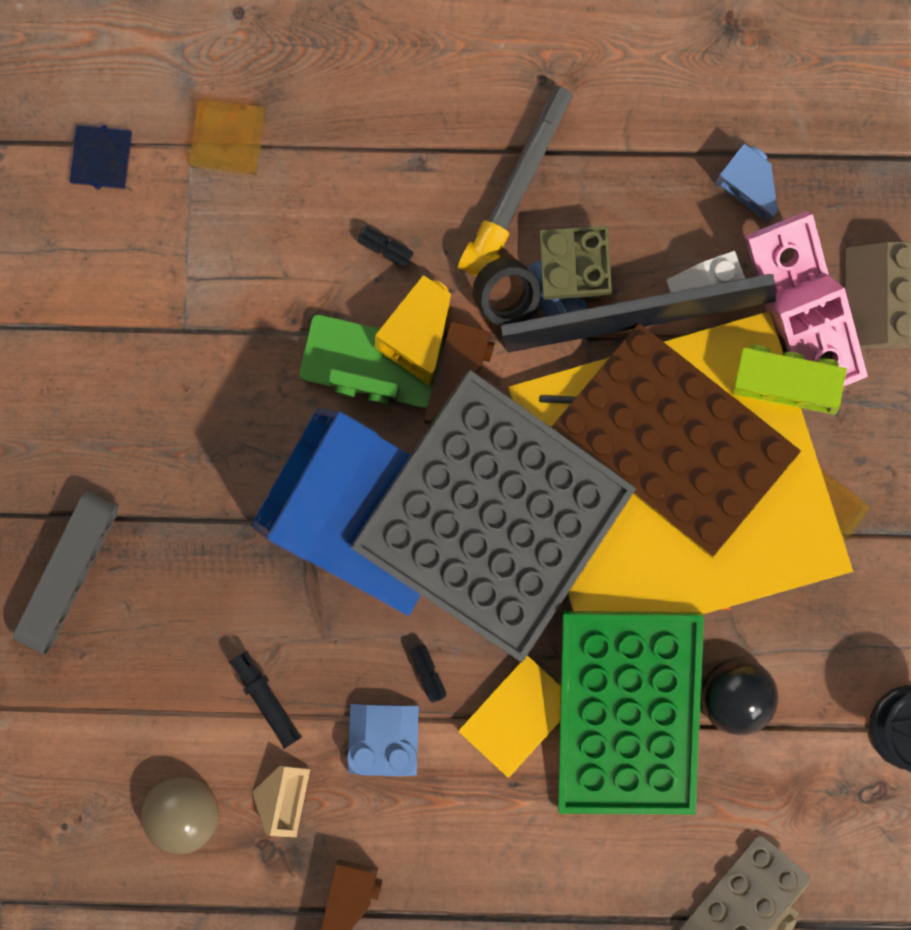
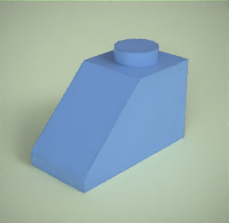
(751, 181)

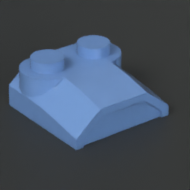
(383, 740)

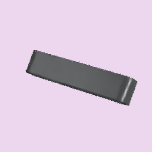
(66, 572)

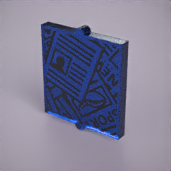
(101, 157)

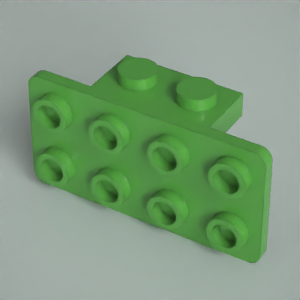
(346, 358)

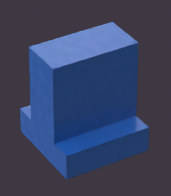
(327, 497)

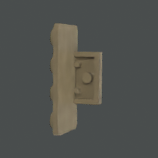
(753, 893)

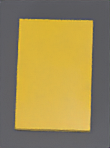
(515, 717)

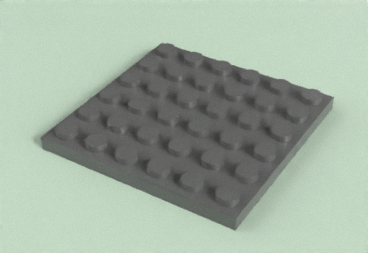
(493, 516)

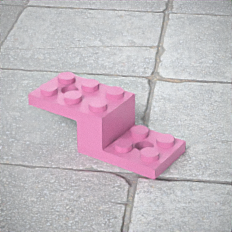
(809, 303)

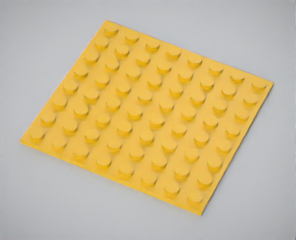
(777, 548)

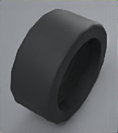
(490, 275)

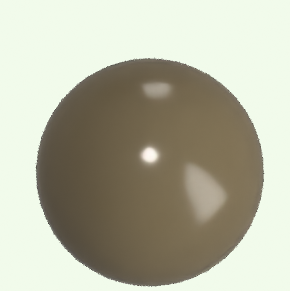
(180, 815)

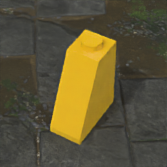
(416, 329)

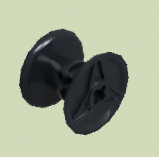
(892, 727)

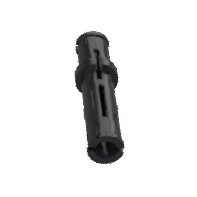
(266, 701)

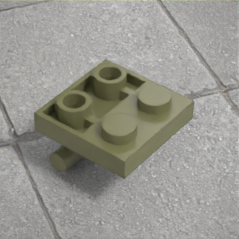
(576, 263)

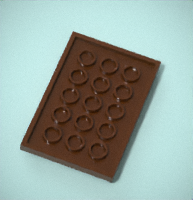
(677, 439)

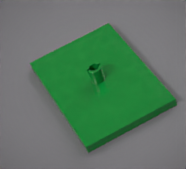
(630, 712)

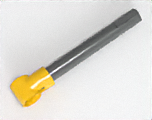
(493, 232)

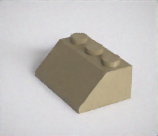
(880, 293)

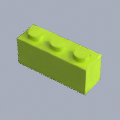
(790, 380)

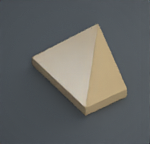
(282, 800)

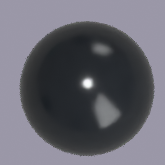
(739, 696)

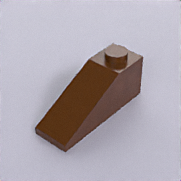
(463, 351)
(350, 895)

